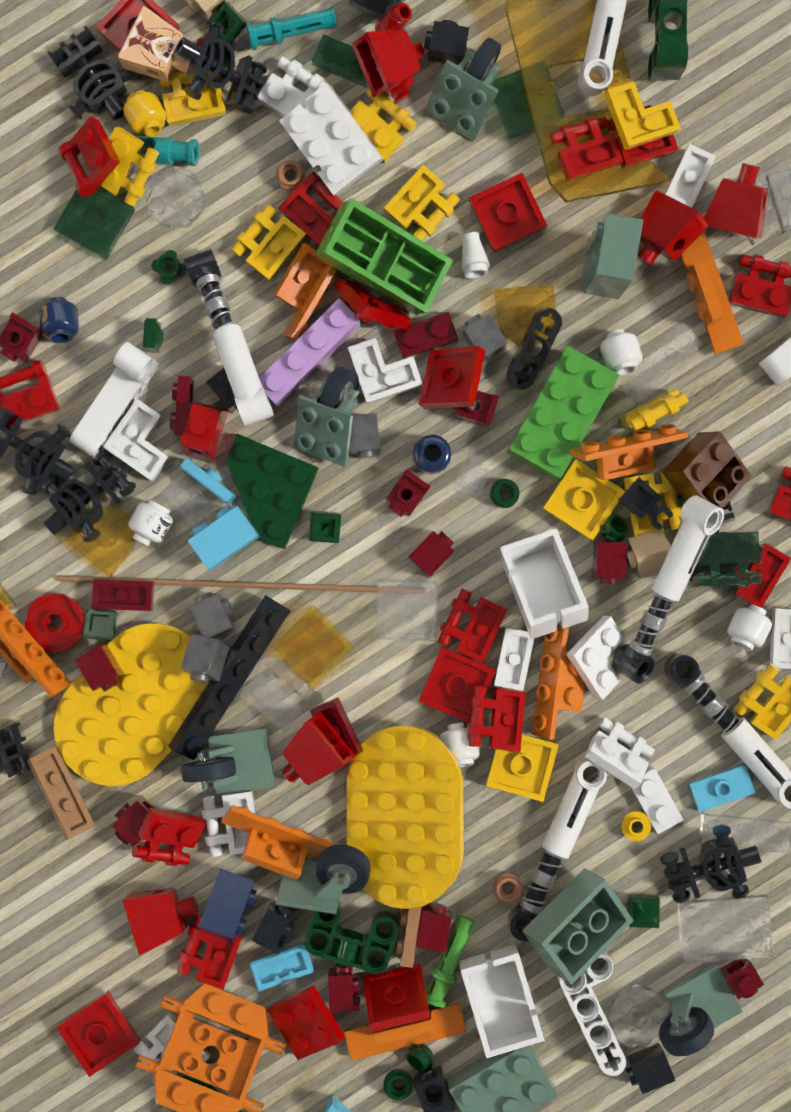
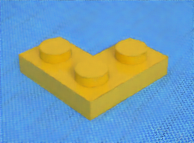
(634, 122)

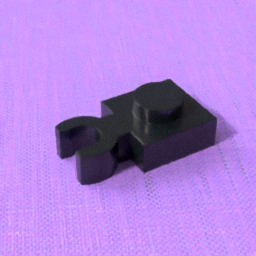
(642, 500)

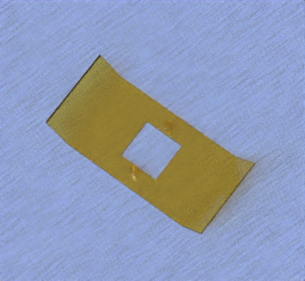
(558, 34)

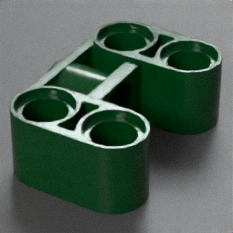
(670, 48)
(349, 946)

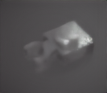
(471, 476)

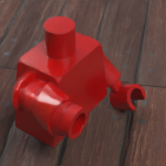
(388, 55)

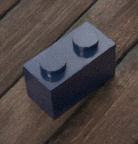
(226, 906)

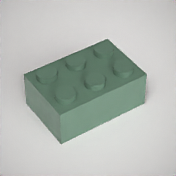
(612, 256)
(578, 925)
(503, 1083)

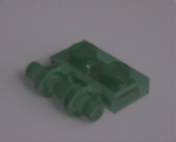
(729, 549)

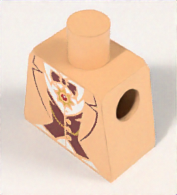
(152, 47)

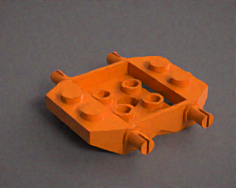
(235, 1055)

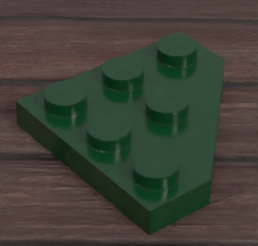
(270, 487)

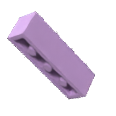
(309, 353)

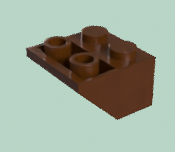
(707, 469)

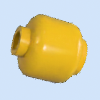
(144, 113)

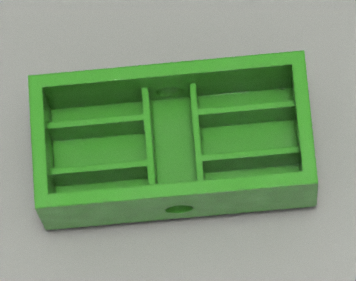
(383, 257)
(562, 413)

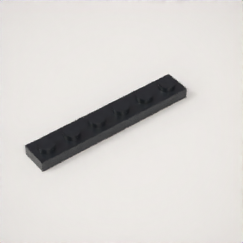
(237, 667)

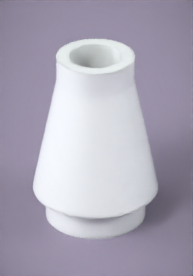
(474, 259)

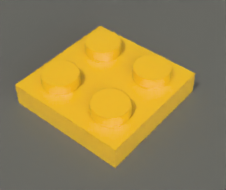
(583, 500)
(526, 771)

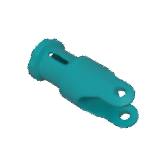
(174, 151)

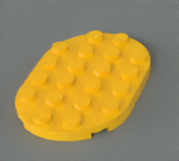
(127, 730)
(406, 815)

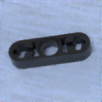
(538, 360)

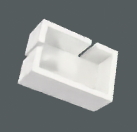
(331, 139)
(544, 583)
(500, 1001)

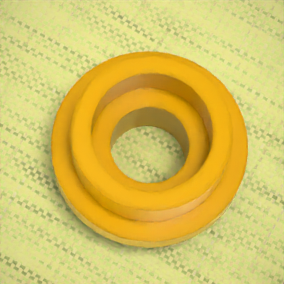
(629, 819)

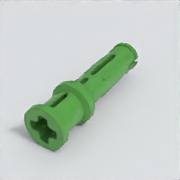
(443, 974)

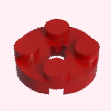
(60, 606)

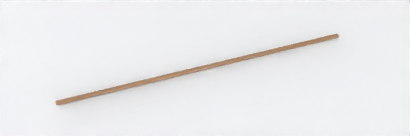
(230, 584)

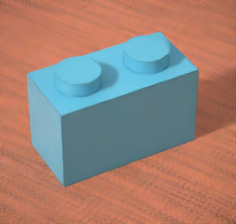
(223, 537)

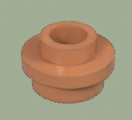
(286, 167)
(514, 894)

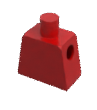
(739, 204)
(668, 228)
(203, 431)
(315, 751)
(157, 916)

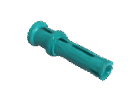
(277, 30)

